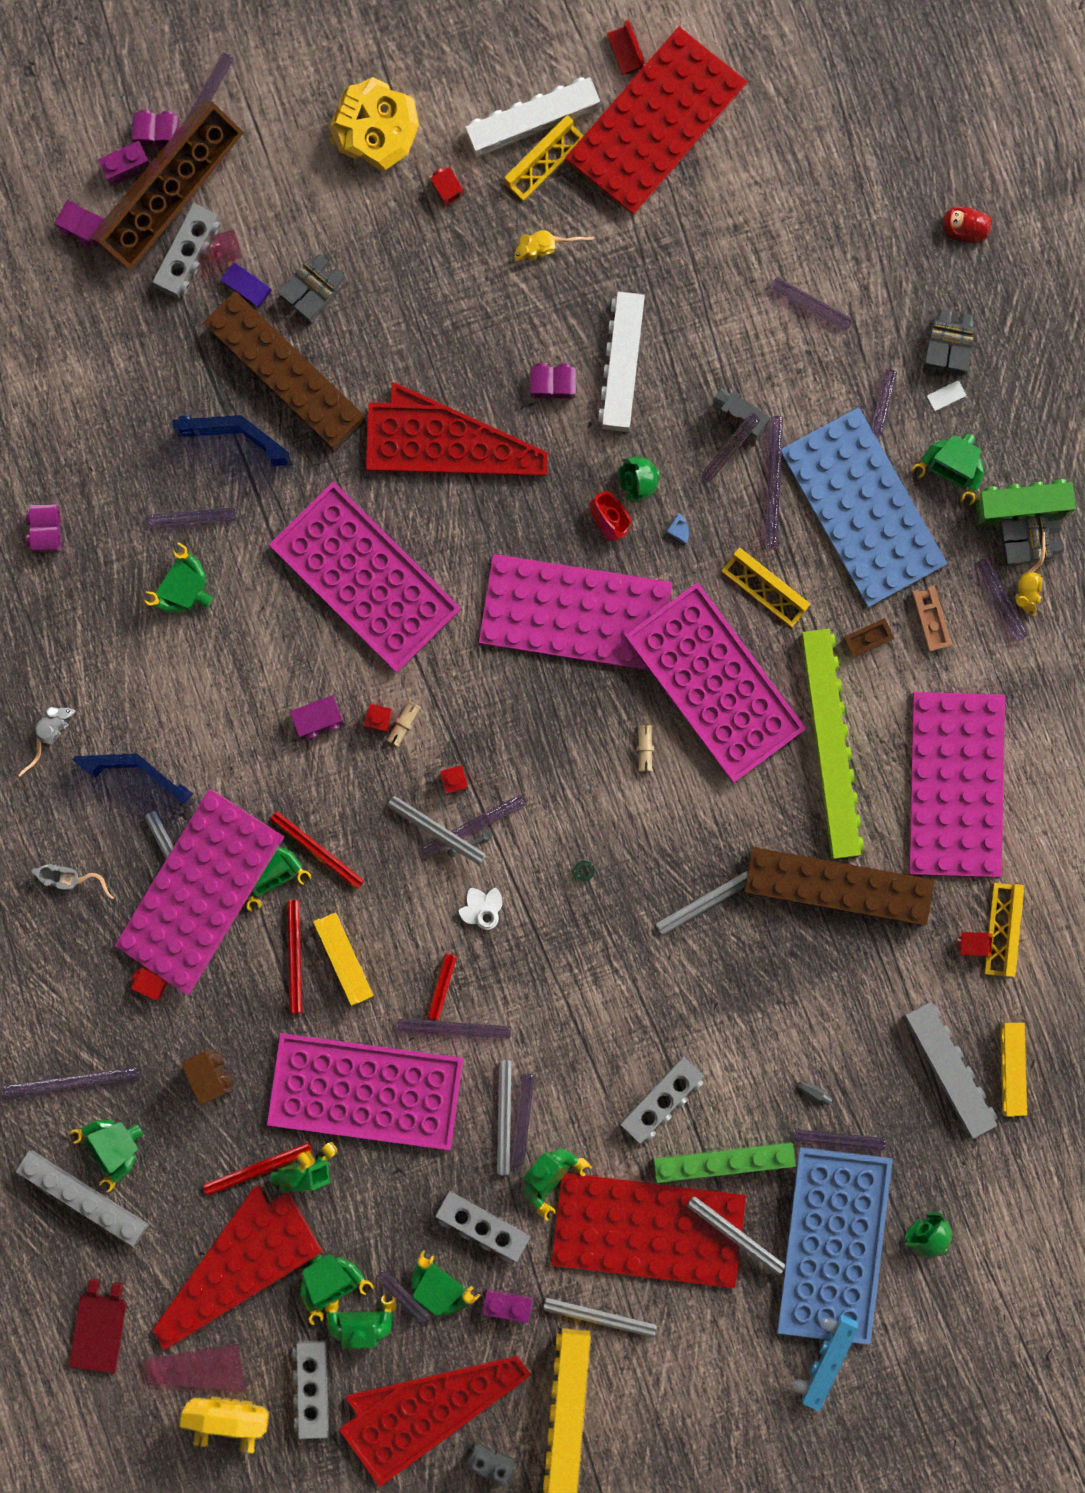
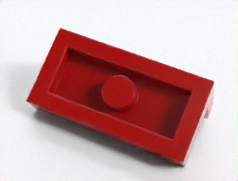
(626, 49)

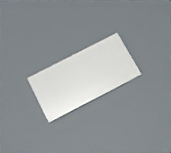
(946, 395)

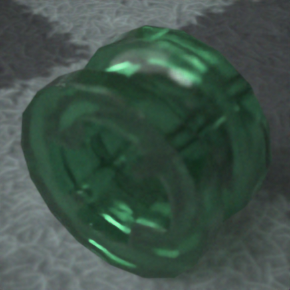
(585, 877)

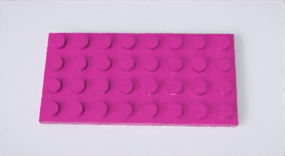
(365, 577)
(568, 610)
(715, 682)
(957, 784)
(199, 891)
(365, 1091)

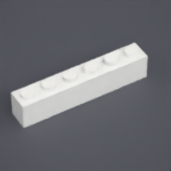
(532, 117)
(623, 361)

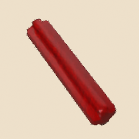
(441, 986)

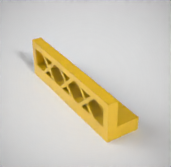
(537, 153)
(771, 581)
(1012, 925)
(343, 959)
(1013, 1069)

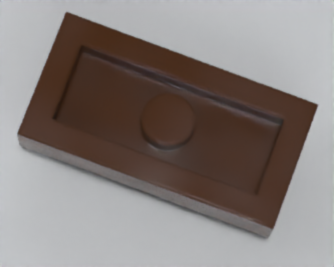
(868, 638)

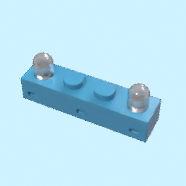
(832, 1357)

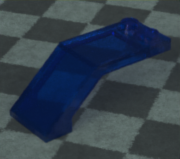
(191, 427)
(97, 763)

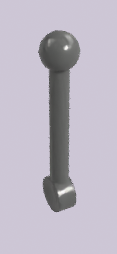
(486, 836)

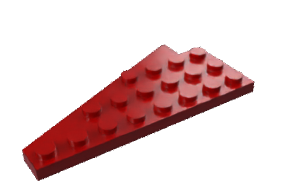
(433, 438)
(250, 1254)
(413, 1416)

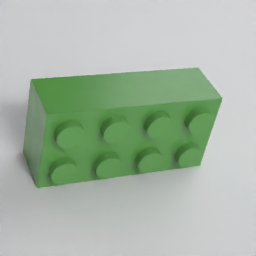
(1020, 503)

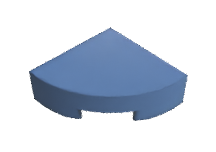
(679, 529)

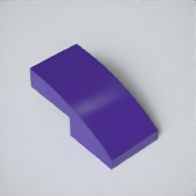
(246, 285)

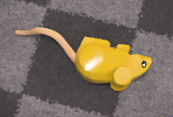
(541, 244)
(1030, 586)

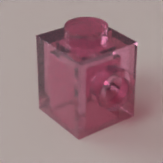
(226, 246)

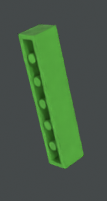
(724, 1162)

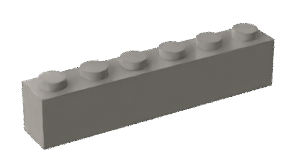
(950, 1069)
(82, 1198)

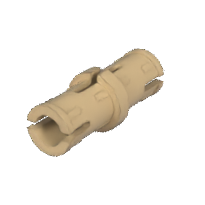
(403, 723)
(645, 748)

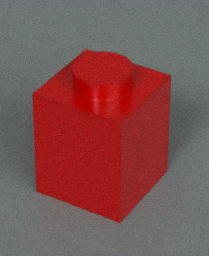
(446, 185)
(378, 718)
(454, 780)
(975, 944)
(148, 983)

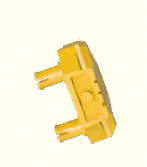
(391, 130)
(225, 1418)

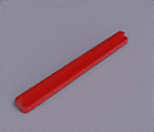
(316, 850)
(294, 956)
(255, 1169)

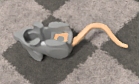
(49, 729)
(64, 877)

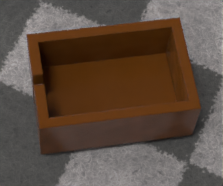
(207, 1076)

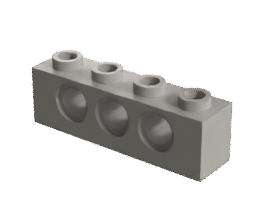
(197, 218)
(633, 1122)
(508, 1252)
(318, 1426)

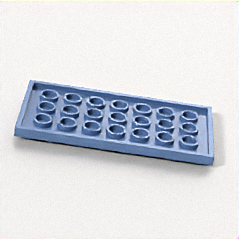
(863, 507)
(834, 1242)

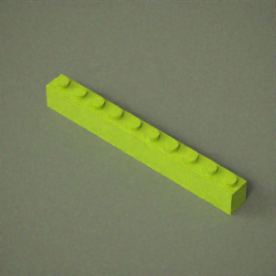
(831, 744)

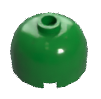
(639, 478)
(930, 1236)

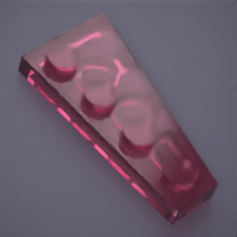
(202, 1368)

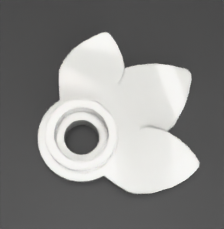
(482, 904)

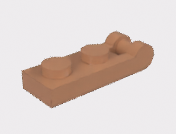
(931, 619)

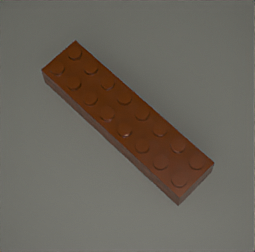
(167, 184)
(284, 371)
(838, 886)

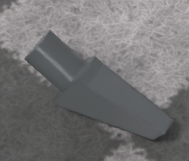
(815, 1093)

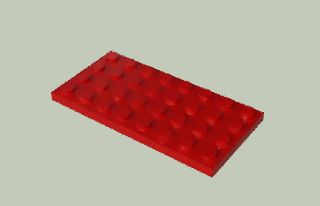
(656, 120)
(645, 1230)

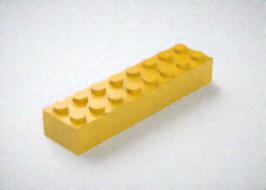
(568, 1411)

